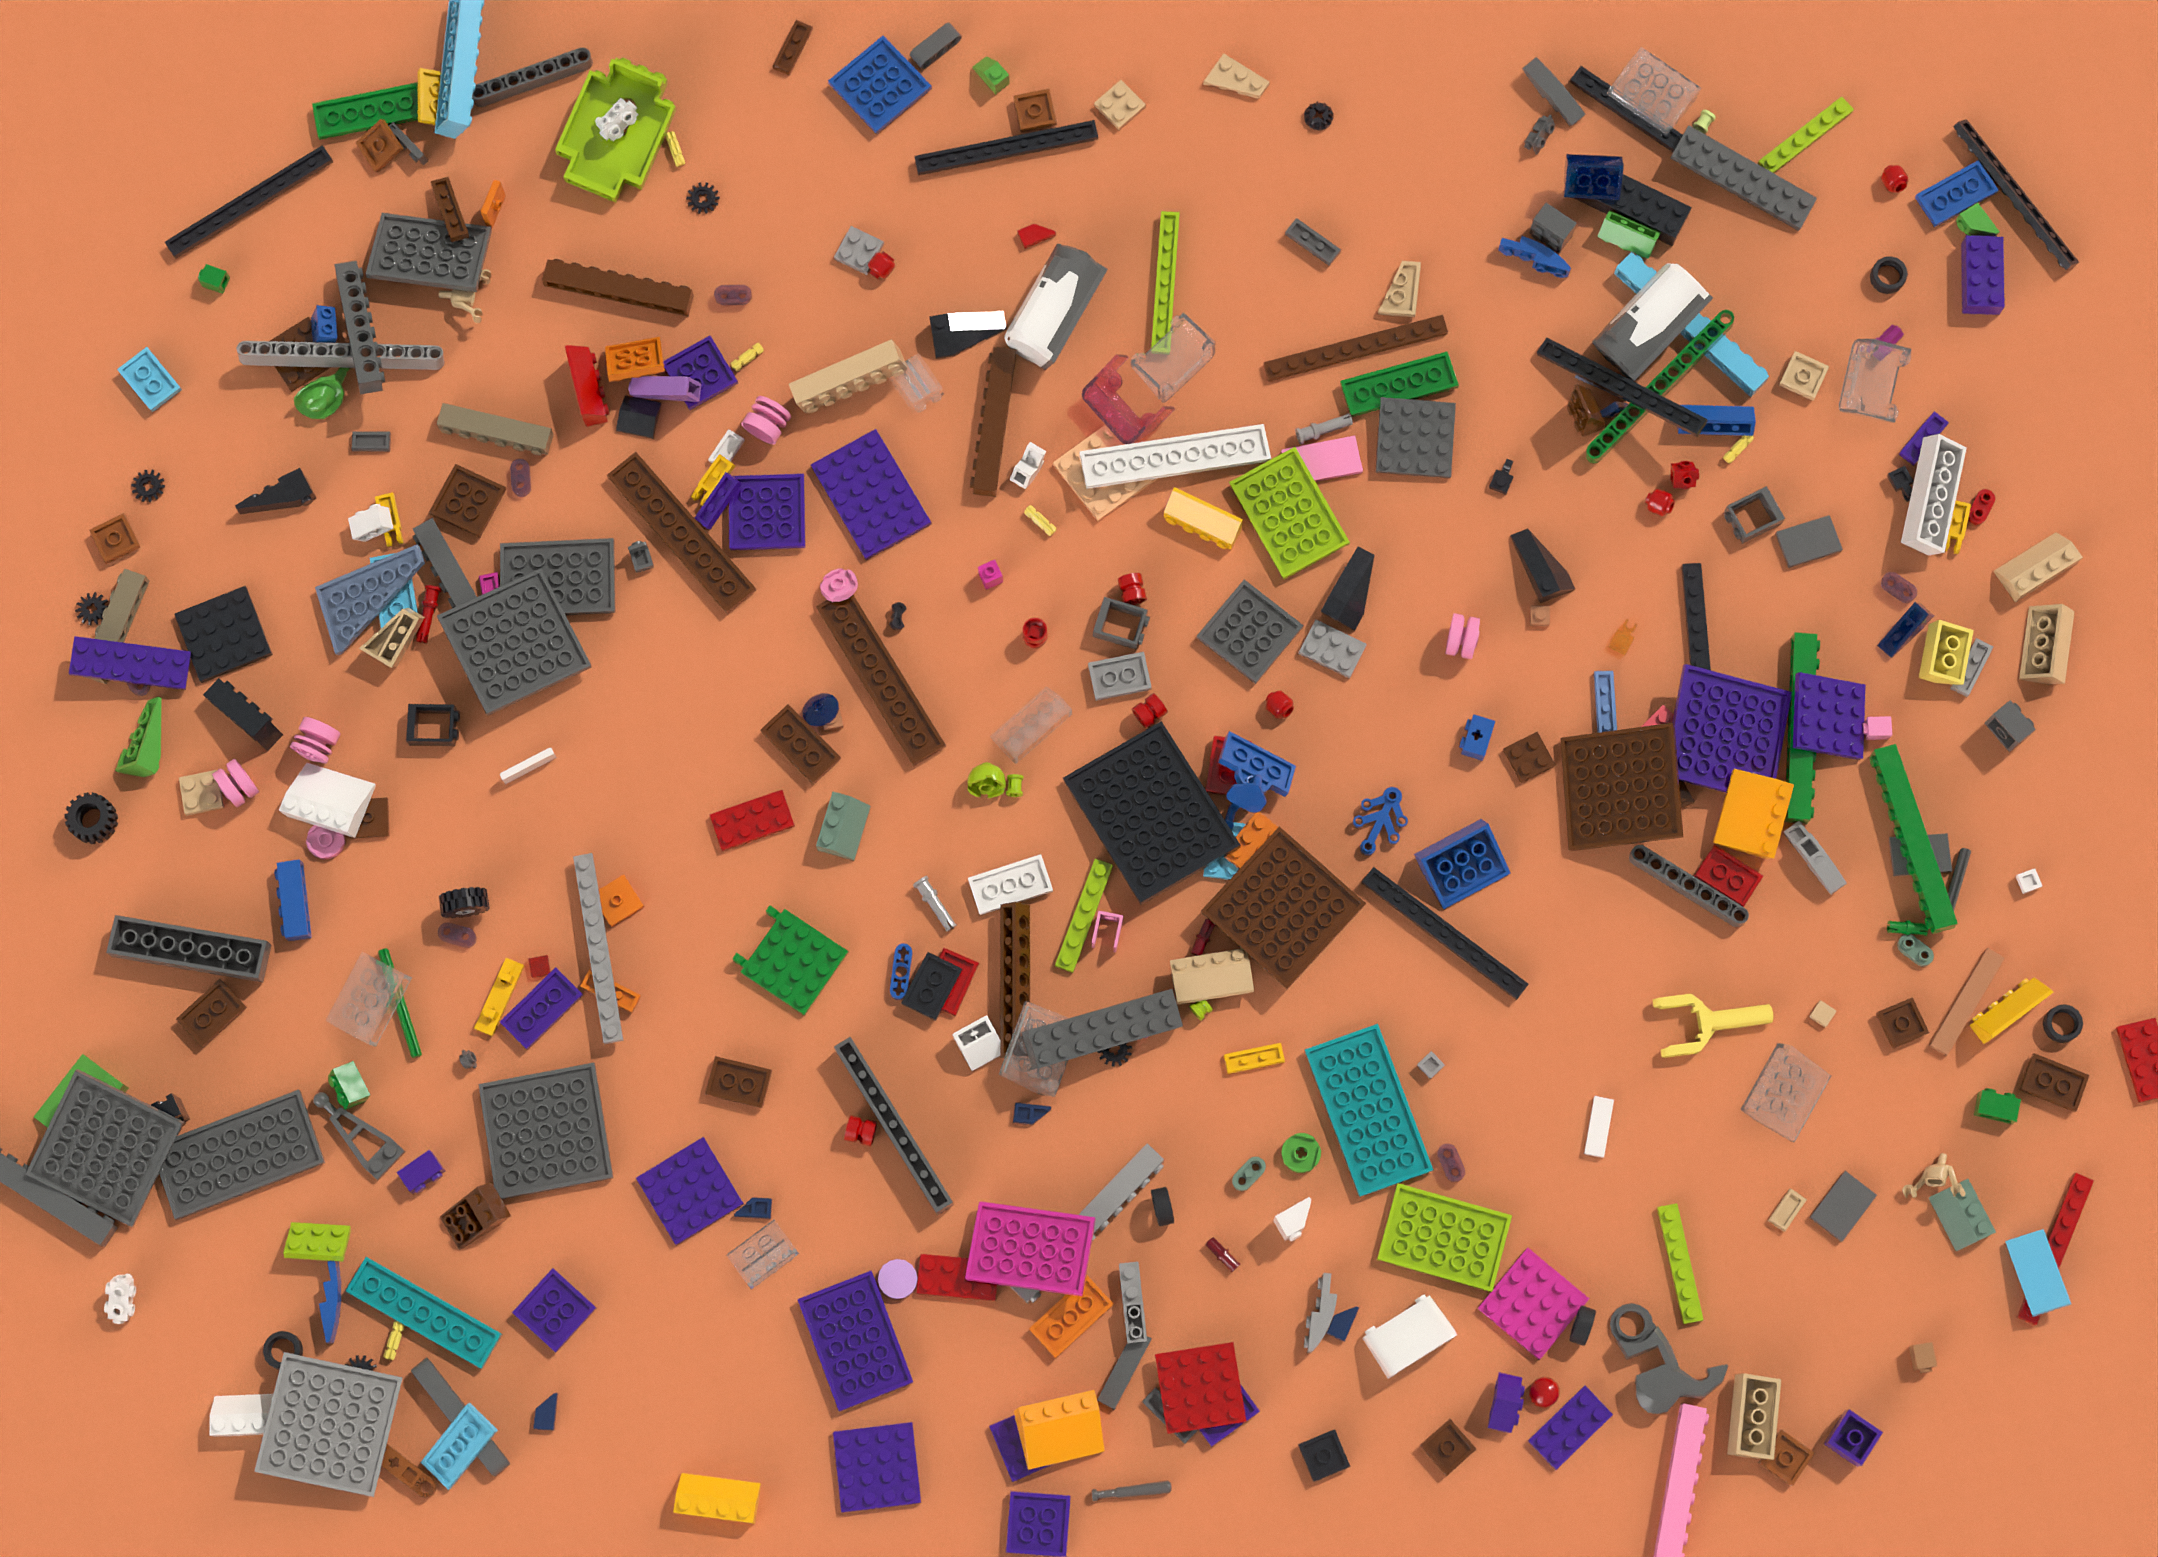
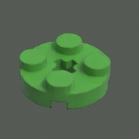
(1310, 1146)

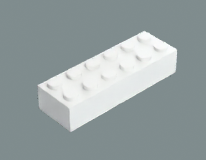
(1933, 495)

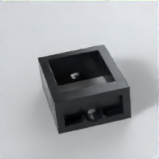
(413, 719)

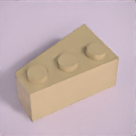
(394, 638)

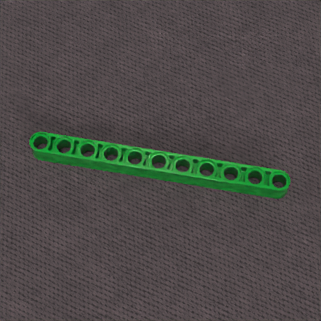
(1664, 378)

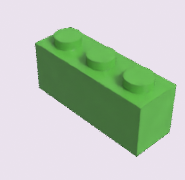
(1628, 234)

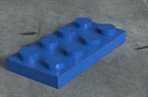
(1956, 193)

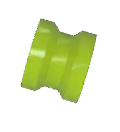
(1200, 1008)

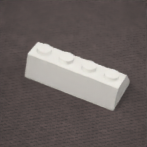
(239, 1415)

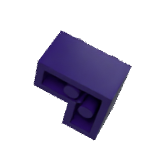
(1506, 1402)

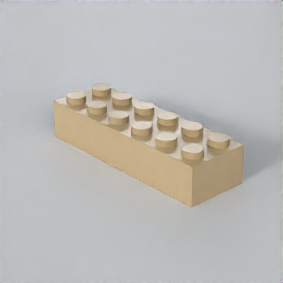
(848, 376)

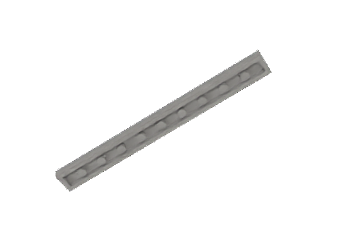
(598, 948)

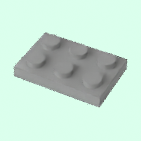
(1332, 649)
(1119, 676)

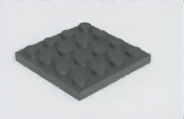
(1415, 437)
(1249, 631)

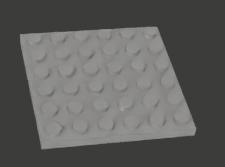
(328, 1424)

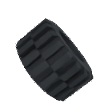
(81, 807)

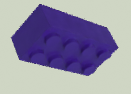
(1982, 275)

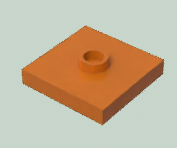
(493, 203)
(619, 900)

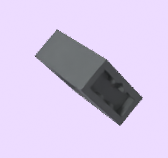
(1768, 503)
(1108, 604)

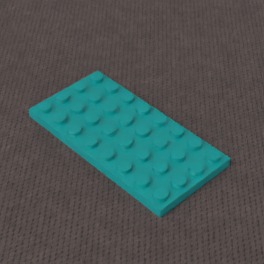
(1368, 1110)

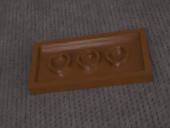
(800, 744)

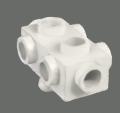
(617, 119)
(121, 1295)

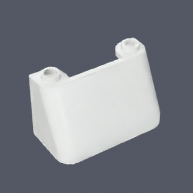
(1409, 1336)

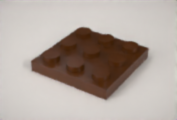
(294, 375)
(467, 500)

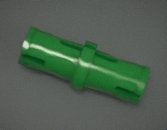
(1907, 927)

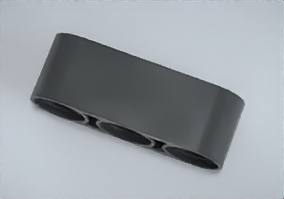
(935, 45)

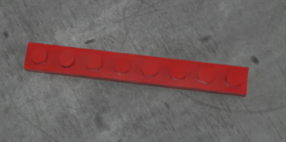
(2063, 1229)

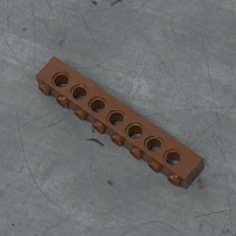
(1013, 967)

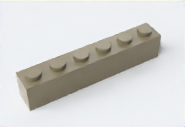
(494, 429)
(122, 608)

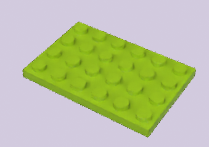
(1289, 513)
(1444, 1237)

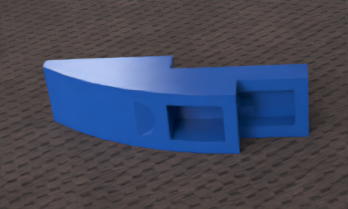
(1544, 258)

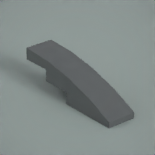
(1553, 90)

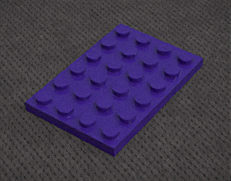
(871, 494)
(855, 1341)

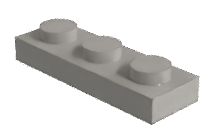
(1977, 658)

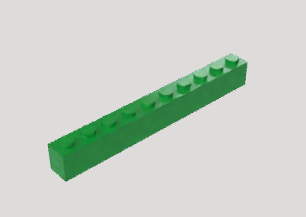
(1800, 762)
(1914, 839)

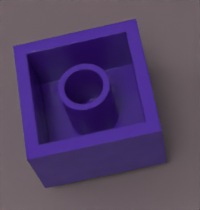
(1853, 1438)

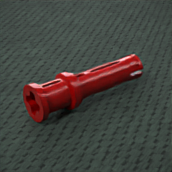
(428, 604)

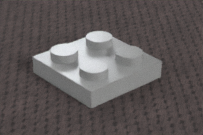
(858, 249)

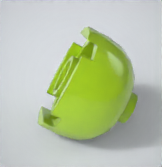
(986, 780)

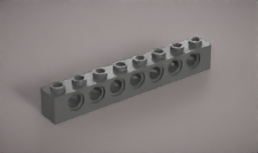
(359, 328)

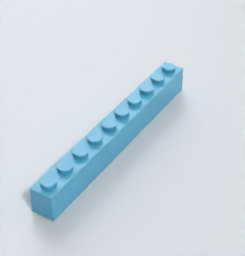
(1723, 354)

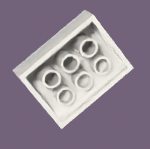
(328, 799)

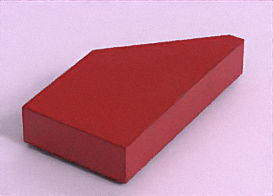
(1034, 234)

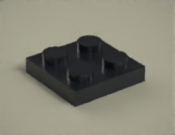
(1324, 1455)

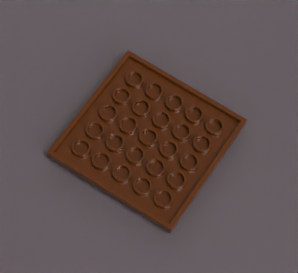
(1621, 787)
(1283, 907)

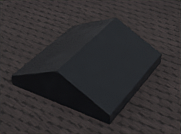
(638, 416)

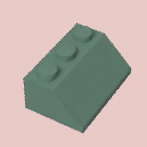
(843, 826)
(1962, 1216)

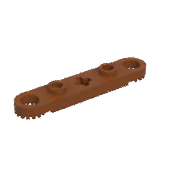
(407, 1472)

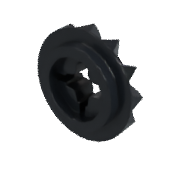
(1317, 123)

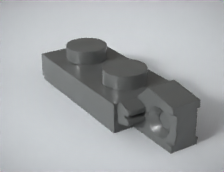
(405, 142)

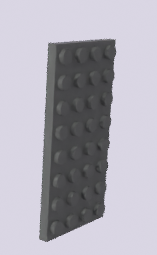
(240, 1154)

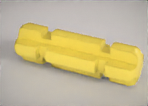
(675, 149)
(747, 357)
(1738, 447)
(1040, 520)
(394, 1340)

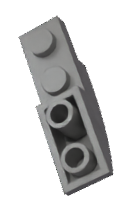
(1815, 857)
(1132, 1302)
(1320, 1321)

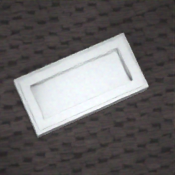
(727, 446)

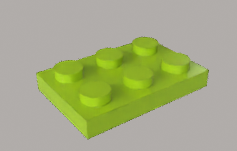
(317, 1241)

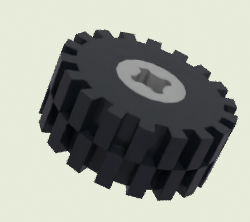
(464, 902)

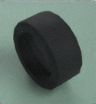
(1895, 263)
(2052, 1034)
(1162, 1206)
(1582, 1325)
(277, 1336)

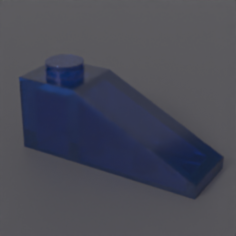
(1905, 629)

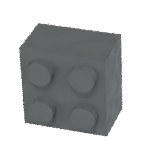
(1552, 228)
(2010, 725)

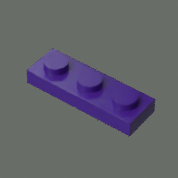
(1933, 425)
(718, 500)

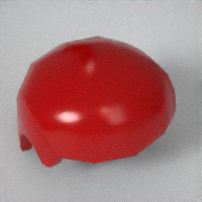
(1544, 1392)

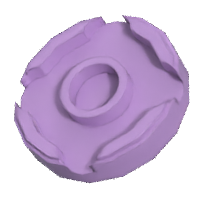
(897, 1279)

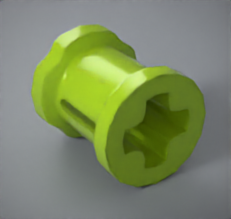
(1014, 785)

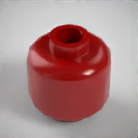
(1894, 178)
(881, 265)
(1660, 502)
(1279, 704)

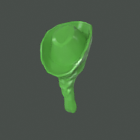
(321, 396)

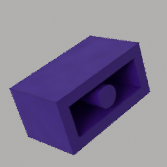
(421, 1172)

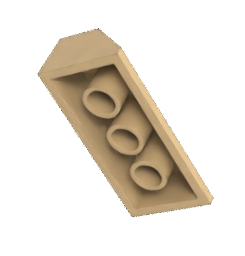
(2038, 565)
(2047, 644)
(1211, 976)
(1754, 1416)

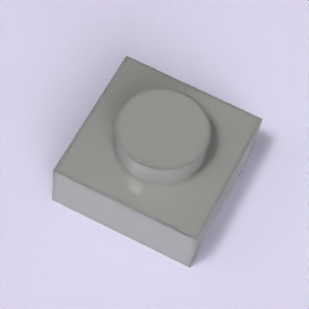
(1430, 1065)

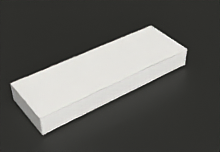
(527, 765)
(1598, 1126)

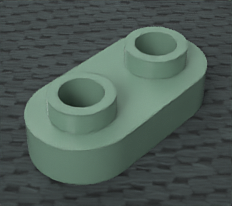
(1914, 952)
(1248, 1173)

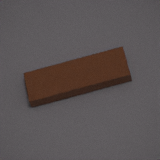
(792, 47)

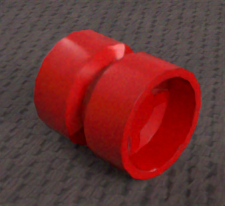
(1131, 588)
(1035, 632)
(1150, 710)
(860, 1130)

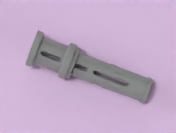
(1315, 430)
(930, 895)

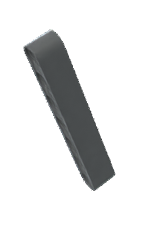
(541, 78)
(1698, 886)
(451, 1406)

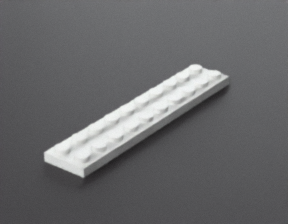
(1175, 456)

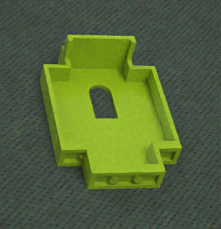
(605, 164)

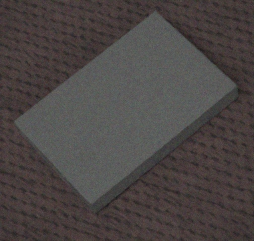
(1809, 541)
(1940, 847)
(1843, 1206)

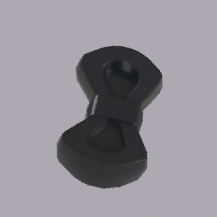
(898, 609)

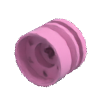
(766, 420)
(315, 740)

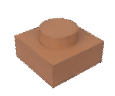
(1540, 616)
(835, 723)

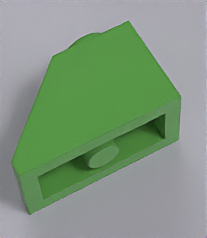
(992, 74)
(1976, 222)

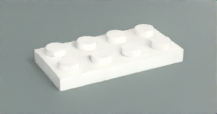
(1010, 884)

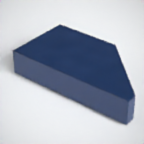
(1613, 409)
(1029, 1113)
(756, 1208)
(1342, 1323)
(546, 1414)

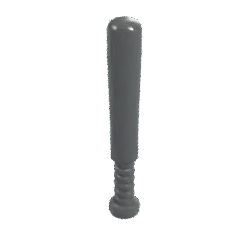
(1134, 1490)

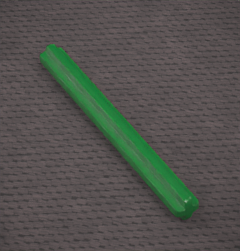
(403, 1013)

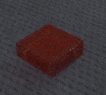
(539, 966)

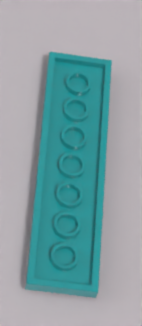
(424, 1312)

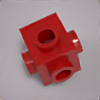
(1683, 475)

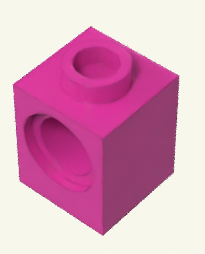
(990, 574)

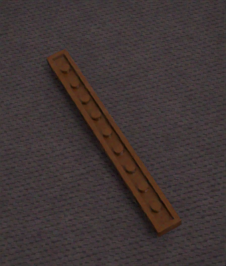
(1355, 348)

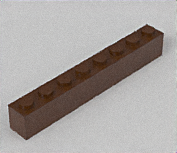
(618, 287)
(994, 421)

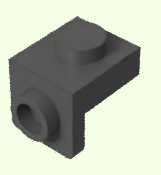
(640, 556)

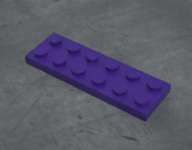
(130, 663)

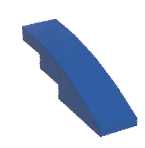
(331, 1309)

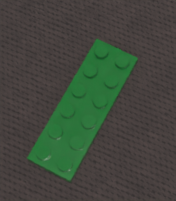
(364, 110)
(1403, 381)

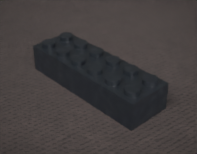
(1646, 207)

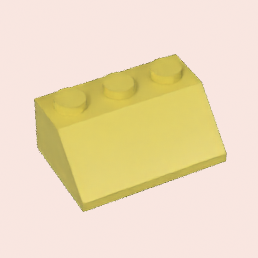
(1946, 653)

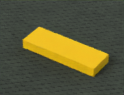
(1254, 1058)

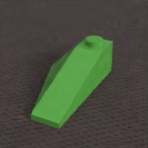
(145, 748)

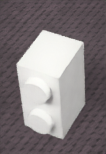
(370, 523)

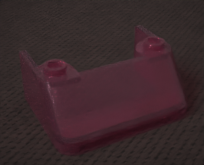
(1113, 411)

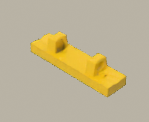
(499, 997)

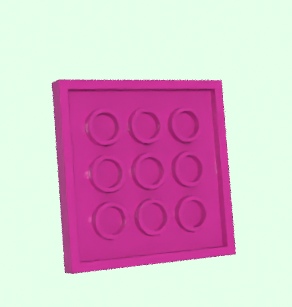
(1533, 1303)

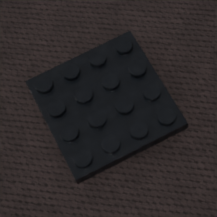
(223, 634)

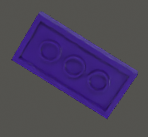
(541, 1008)
(1570, 1427)

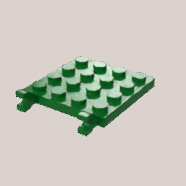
(793, 961)

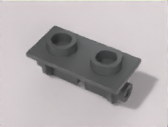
(1543, 127)

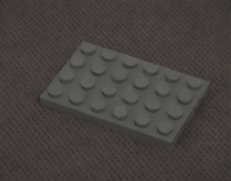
(422, 253)
(576, 570)

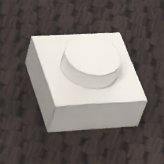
(2028, 881)

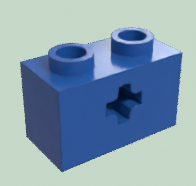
(324, 324)
(1482, 727)

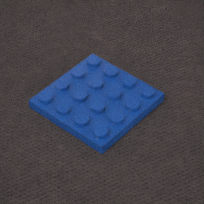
(879, 84)

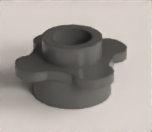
(468, 1059)

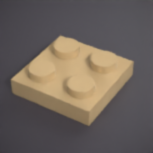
(1120, 105)
(1804, 375)
(200, 793)

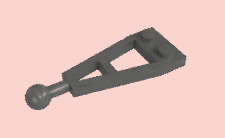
(384, 1157)

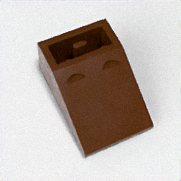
(1585, 411)
(475, 1215)

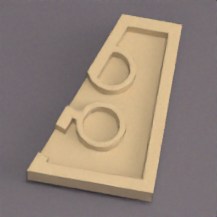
(1236, 77)
(1403, 293)

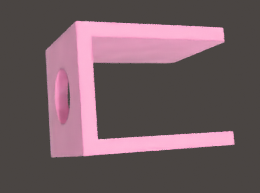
(1111, 917)

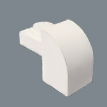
(1028, 466)

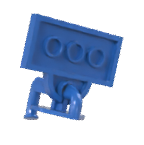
(1255, 774)

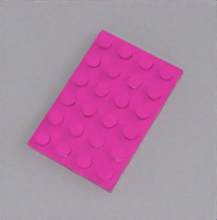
(1030, 1248)

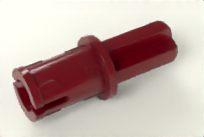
(1202, 938)
(1222, 1254)

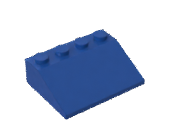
(1462, 863)

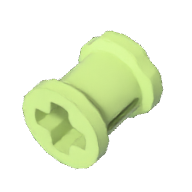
(1704, 121)

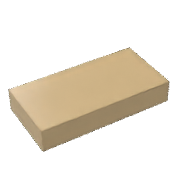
(1787, 1210)

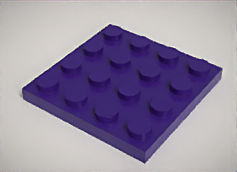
(768, 512)
(1829, 716)
(689, 1191)
(877, 1467)

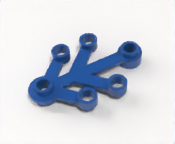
(1382, 818)

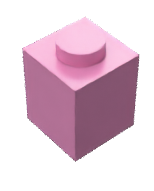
(1877, 728)

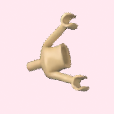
(465, 299)
(1936, 1176)

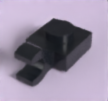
(1502, 479)
(1901, 481)

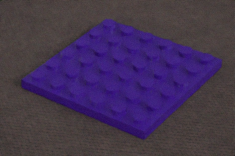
(1726, 727)

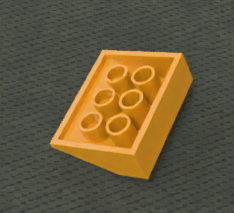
(1753, 814)
(1060, 1429)

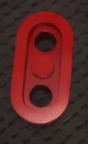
(1982, 506)

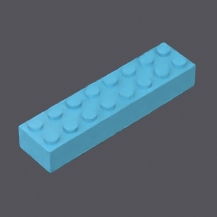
(458, 67)

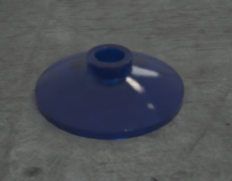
(820, 709)

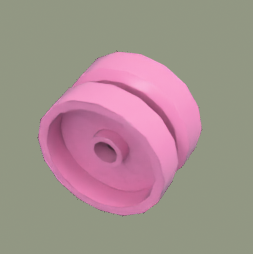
(1463, 636)
(235, 783)

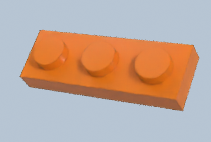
(626, 998)

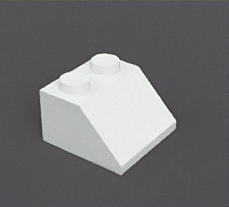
(1292, 1221)

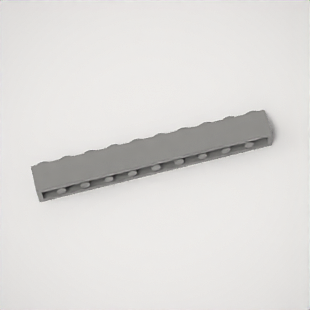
(1113, 1196)

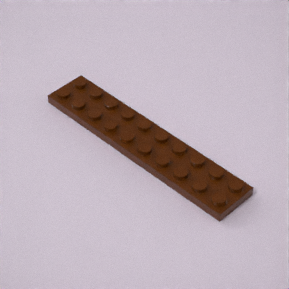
(681, 532)
(882, 678)

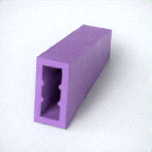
(665, 388)

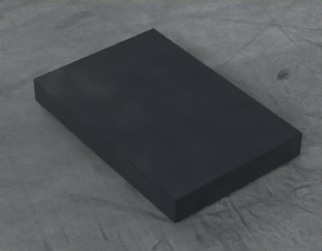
(931, 986)

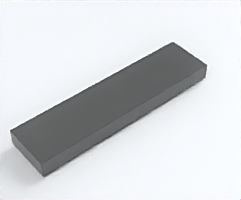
(1122, 1373)

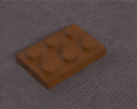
(211, 1013)
(738, 1082)
(2054, 1082)

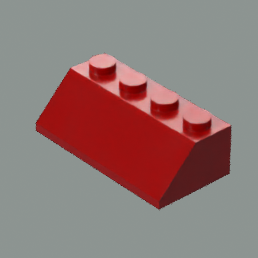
(586, 385)

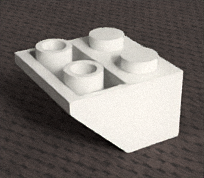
(978, 1043)

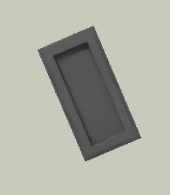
(371, 441)

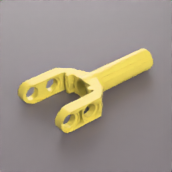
(1711, 1021)

